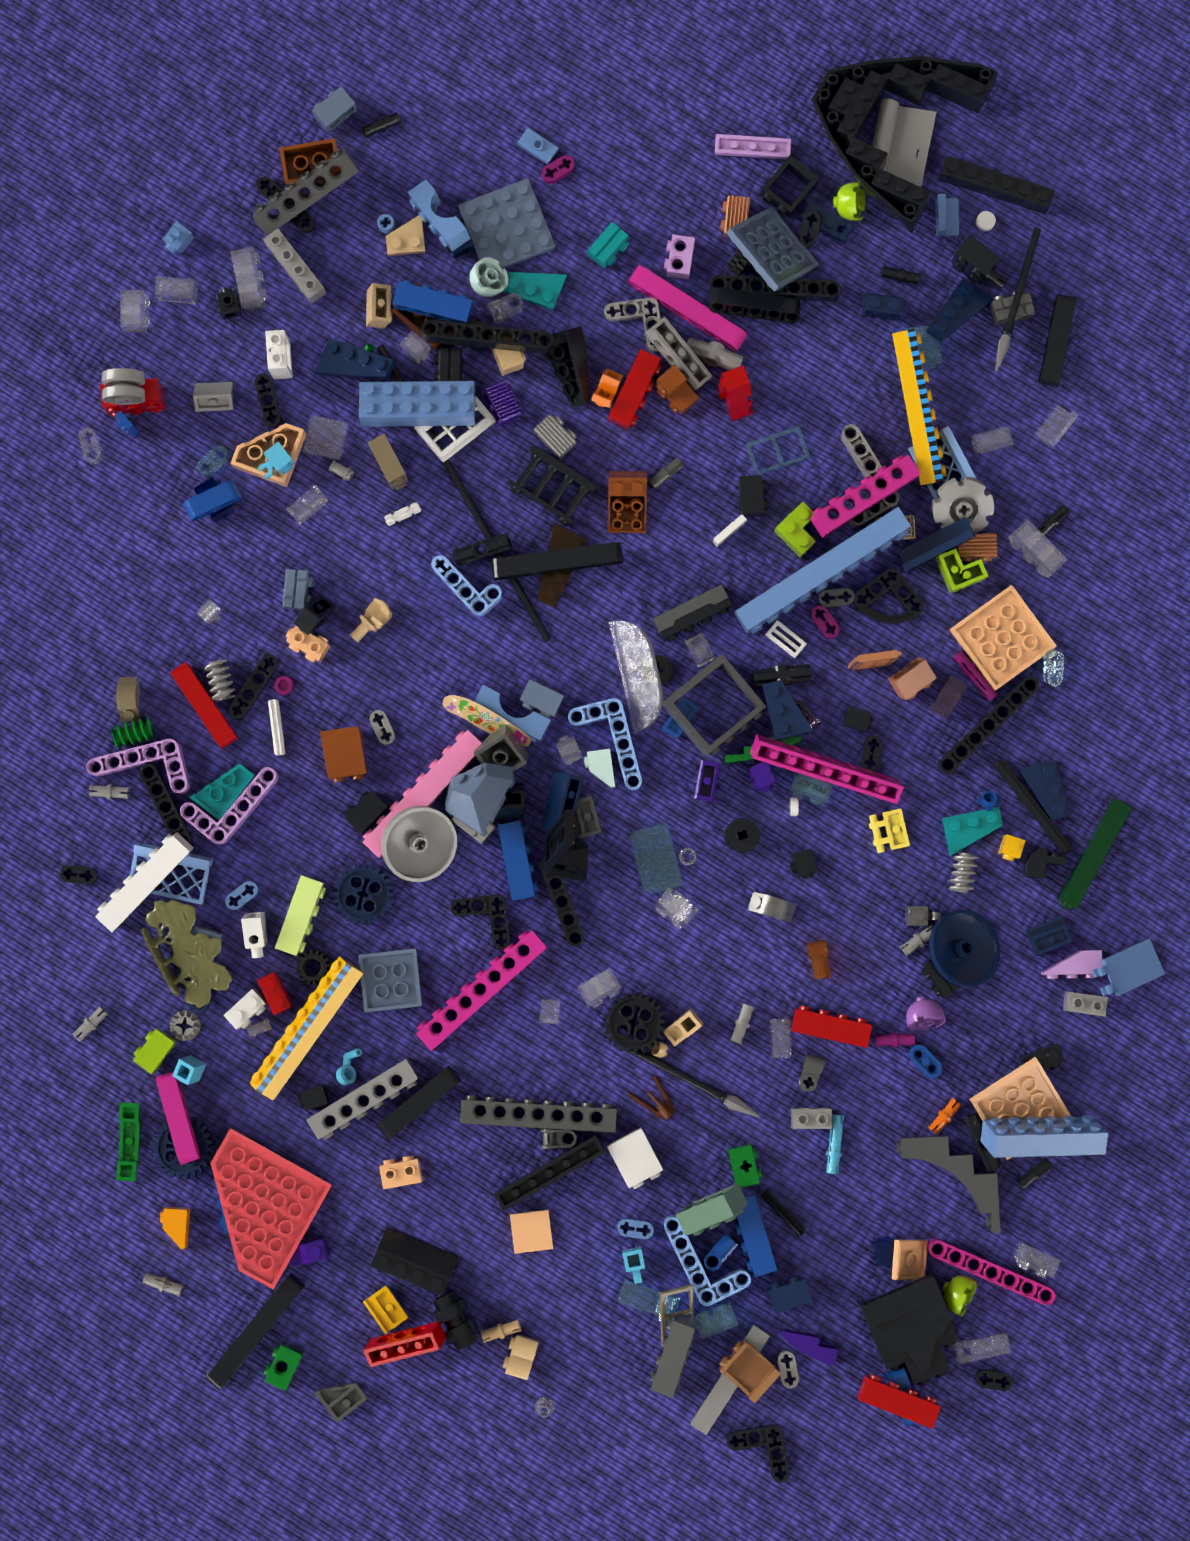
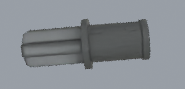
(666, 473)

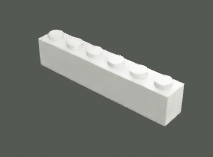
(144, 881)

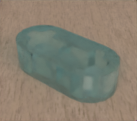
(215, 465)
(1052, 668)

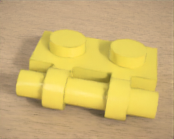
(895, 830)

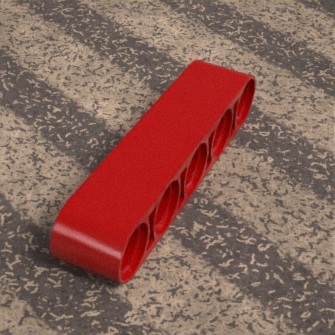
(204, 705)

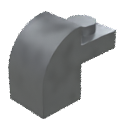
(772, 907)

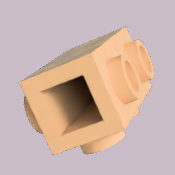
(312, 646)

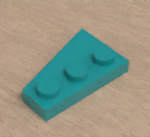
(536, 287)
(223, 792)
(969, 827)

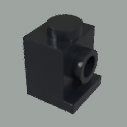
(231, 309)

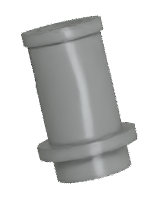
(342, 471)

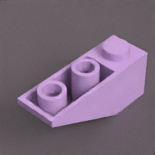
(1078, 963)

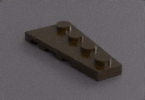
(554, 583)

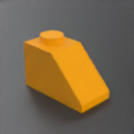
(176, 1224)

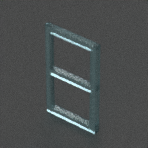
(772, 437)

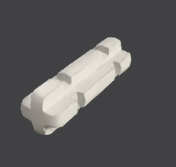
(402, 513)

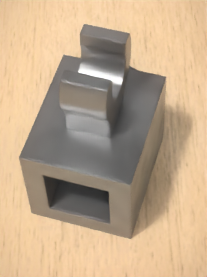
(919, 915)

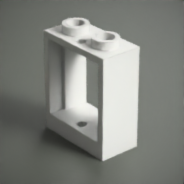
(279, 358)

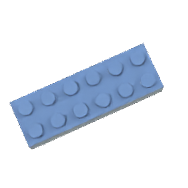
(417, 403)
(1044, 1136)

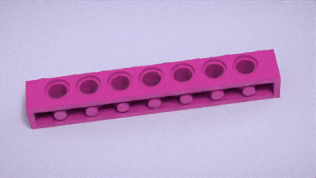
(826, 769)
(433, 1039)

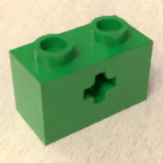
(741, 1176)

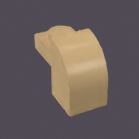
(683, 1027)

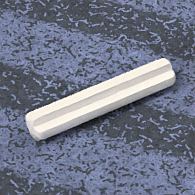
(276, 727)

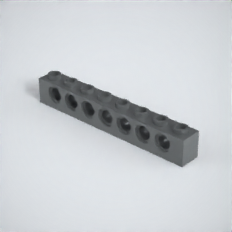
(469, 1115)

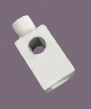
(252, 925)

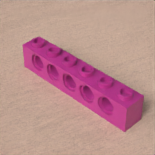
(908, 473)

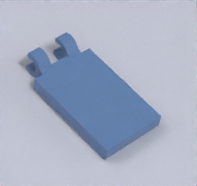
(1130, 968)

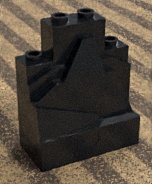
(911, 1328)

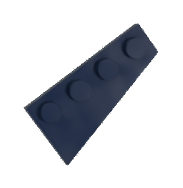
(353, 362)

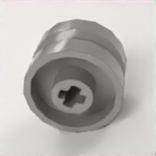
(123, 386)

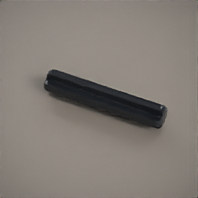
(783, 1212)

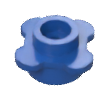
(989, 796)

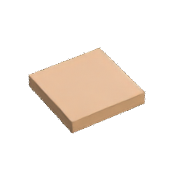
(531, 1231)
(909, 1259)

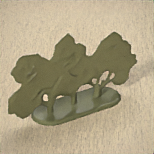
(191, 952)

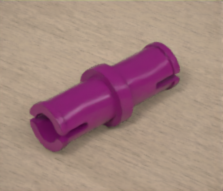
(894, 1039)

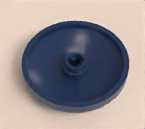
(964, 948)

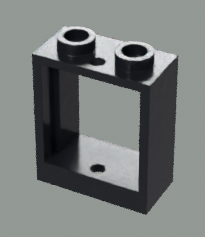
(802, 173)

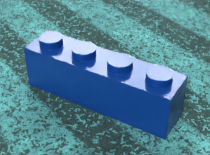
(432, 303)
(516, 860)
(755, 1239)

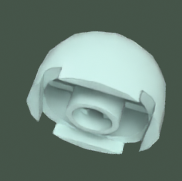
(488, 277)

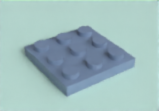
(390, 980)

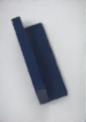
(936, 544)

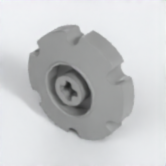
(971, 494)

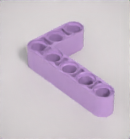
(143, 758)
(234, 810)

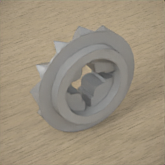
(192, 1020)

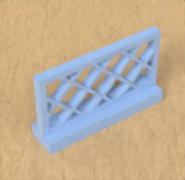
(955, 453)
(191, 860)

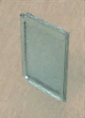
(655, 858)

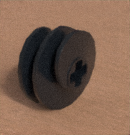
(740, 825)

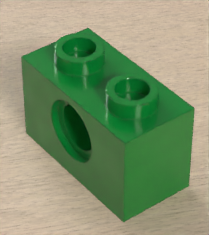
(278, 1377)

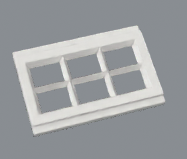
(463, 440)

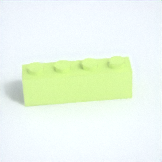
(300, 915)

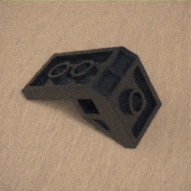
(565, 850)

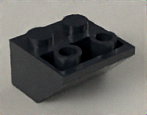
(514, 803)

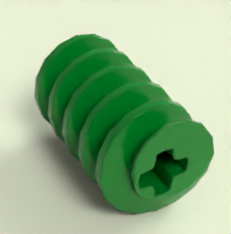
(133, 733)

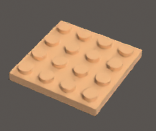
(1002, 637)
(1020, 1095)

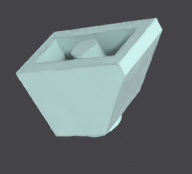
(600, 766)

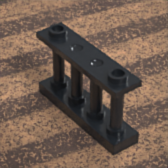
(553, 467)

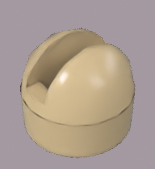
(660, 1050)

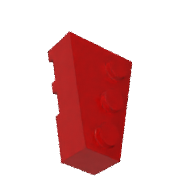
(735, 390)

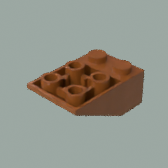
(627, 501)

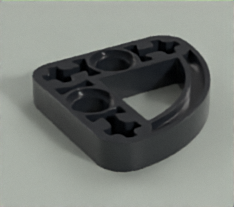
(893, 587)

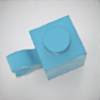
(277, 459)
(634, 1262)

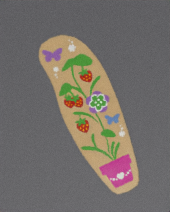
(481, 716)

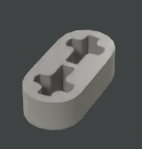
(378, 730)
(792, 1368)

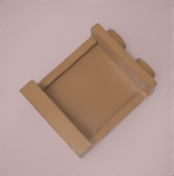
(749, 1370)

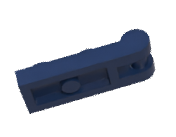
(830, 223)

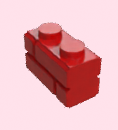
(275, 993)

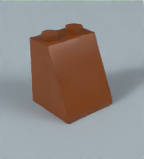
(344, 753)

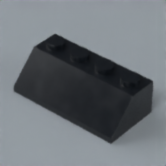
(414, 1261)

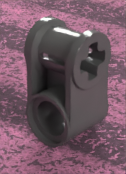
(811, 1068)
(556, 1138)

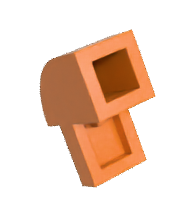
(607, 388)

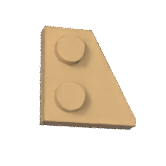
(406, 239)

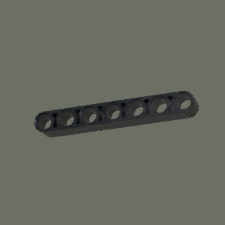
(802, 284)
(478, 341)
(557, 561)
(996, 721)
(255, 1331)

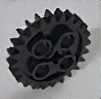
(617, 1020)

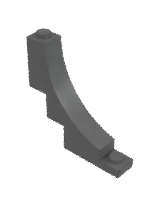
(980, 1185)

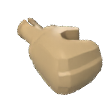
(374, 619)

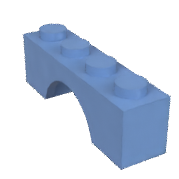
(450, 230)
(533, 724)

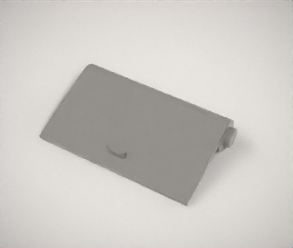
(901, 134)

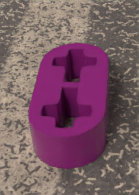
(560, 173)
(828, 619)

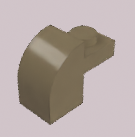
(128, 699)

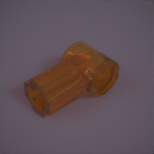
(818, 954)

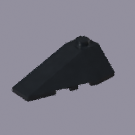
(570, 364)

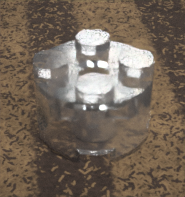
(676, 907)

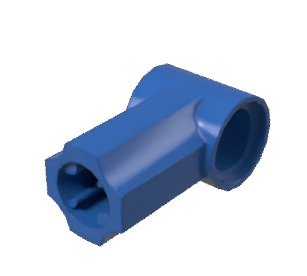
(721, 1251)

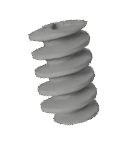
(219, 680)
(963, 873)

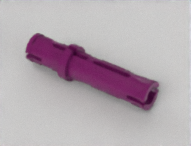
(977, 678)

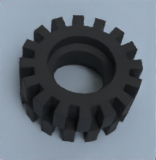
(738, 263)
(305, 958)

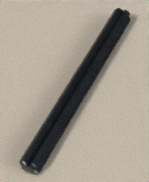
(1032, 806)

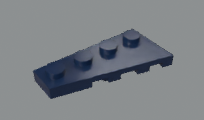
(958, 310)

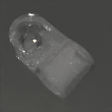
(503, 308)

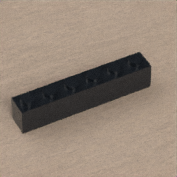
(996, 185)
(549, 1172)

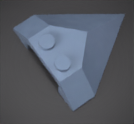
(478, 795)

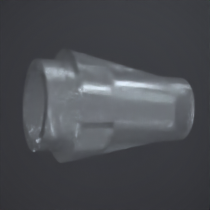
(544, 1403)

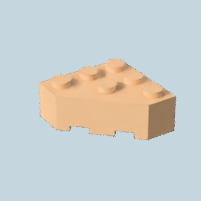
(250, 455)

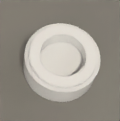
(985, 221)
(794, 806)

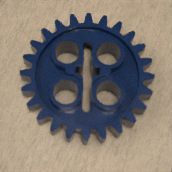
(346, 889)
(175, 1167)

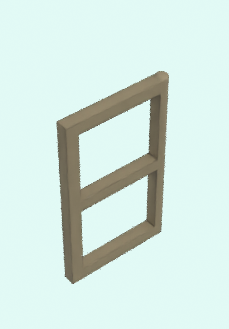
(664, 1316)

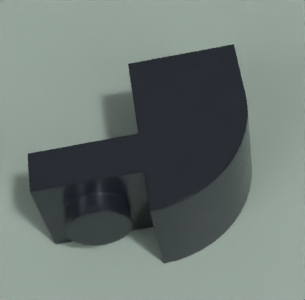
(1036, 863)

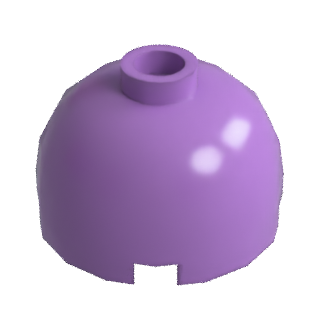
(924, 1014)

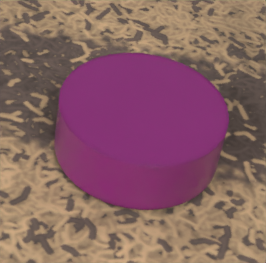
(284, 685)

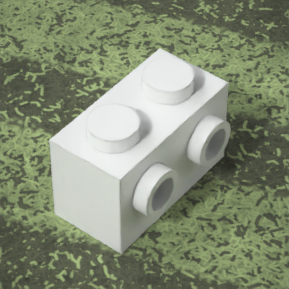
(245, 1009)

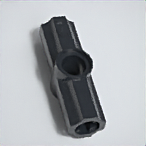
(471, 552)
(785, 673)
(974, 1126)

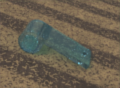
(646, 1299)

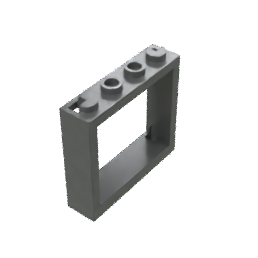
(669, 705)

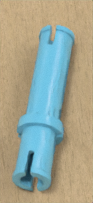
(835, 1144)

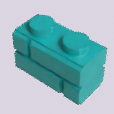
(608, 245)

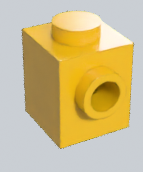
(1011, 847)

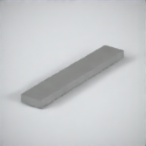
(724, 1388)

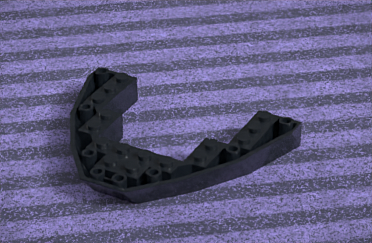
(853, 92)

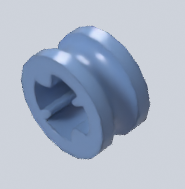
(381, 219)

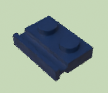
(1048, 935)

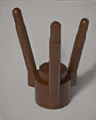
(664, 1109)

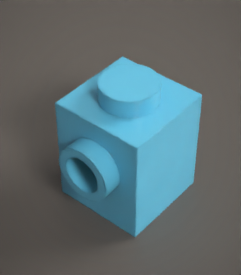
(189, 1070)

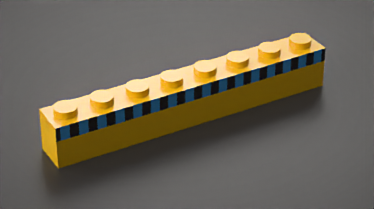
(918, 406)
(305, 1028)

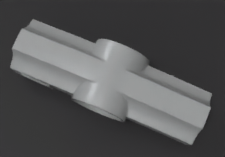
(714, 354)

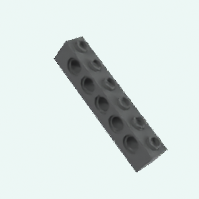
(270, 223)

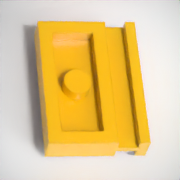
(385, 1309)

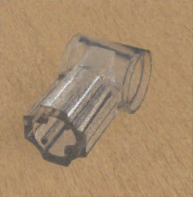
(210, 612)

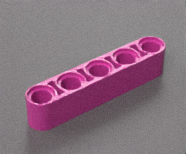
(178, 1118)

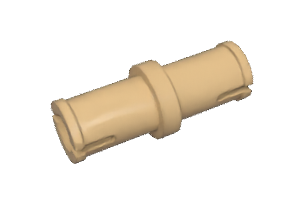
(501, 1331)

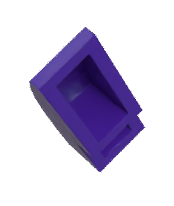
(810, 1346)

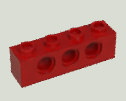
(404, 1344)

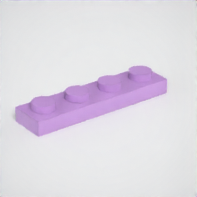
(752, 146)

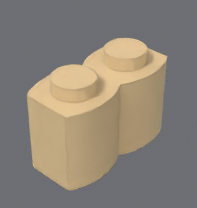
(521, 1356)

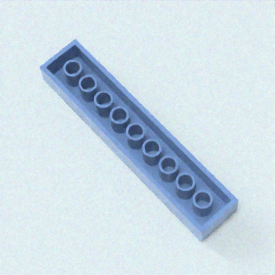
(823, 570)

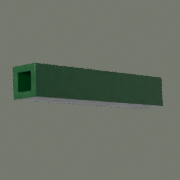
(1093, 854)

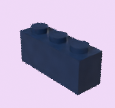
(562, 796)

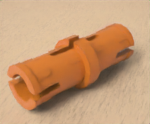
(944, 1116)

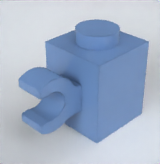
(178, 238)

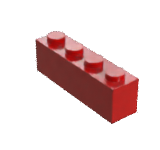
(634, 390)
(831, 1027)
(899, 1401)

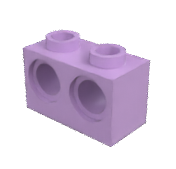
(683, 257)

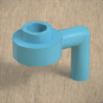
(346, 1074)

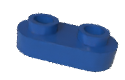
(925, 1061)

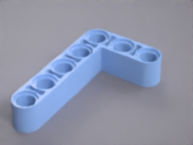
(616, 735)
(696, 1267)

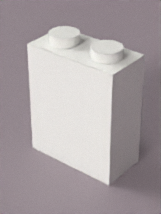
(635, 1158)

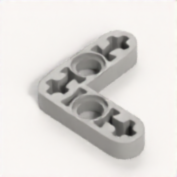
(641, 312)

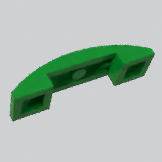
(129, 1141)

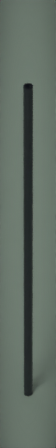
(478, 518)

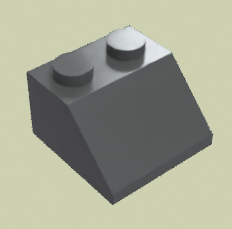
(502, 749)

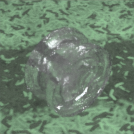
(682, 859)

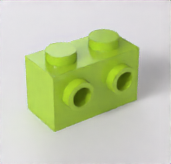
(154, 1050)

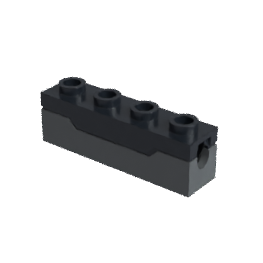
(692, 612)

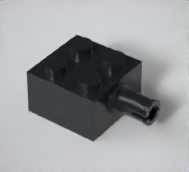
(977, 263)

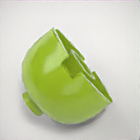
(850, 201)
(958, 1293)

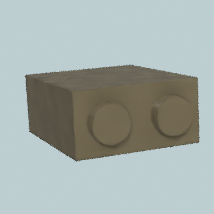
(388, 462)

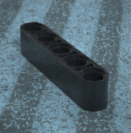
(754, 305)
(1057, 340)
(160, 800)
(562, 911)
(418, 1103)

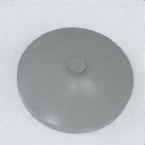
(419, 843)

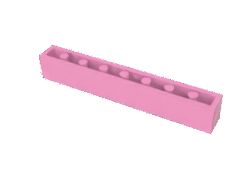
(428, 786)

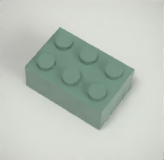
(712, 1210)

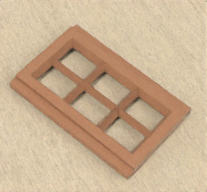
(874, 660)

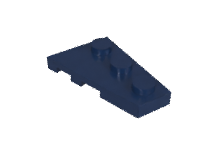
(784, 713)
(1047, 787)

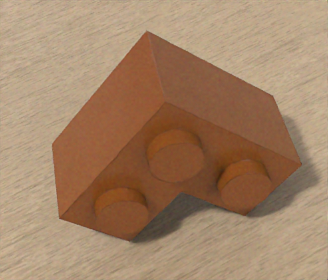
(676, 391)

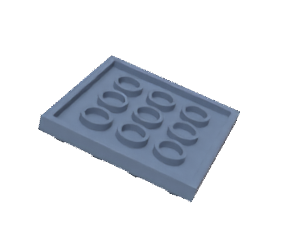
(507, 224)
(772, 248)

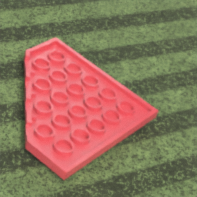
(264, 1205)

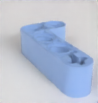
(462, 584)

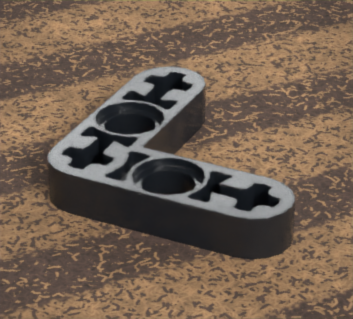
(488, 908)
(764, 1439)

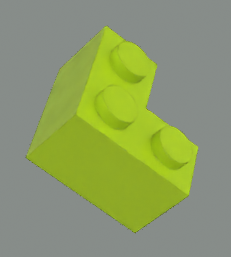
(792, 530)
(959, 576)

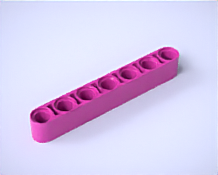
(687, 308)
(999, 1275)

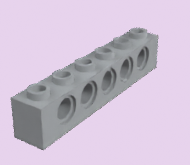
(318, 1121)

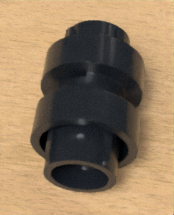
(451, 1312)

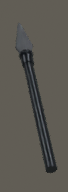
(1004, 342)
(730, 1101)

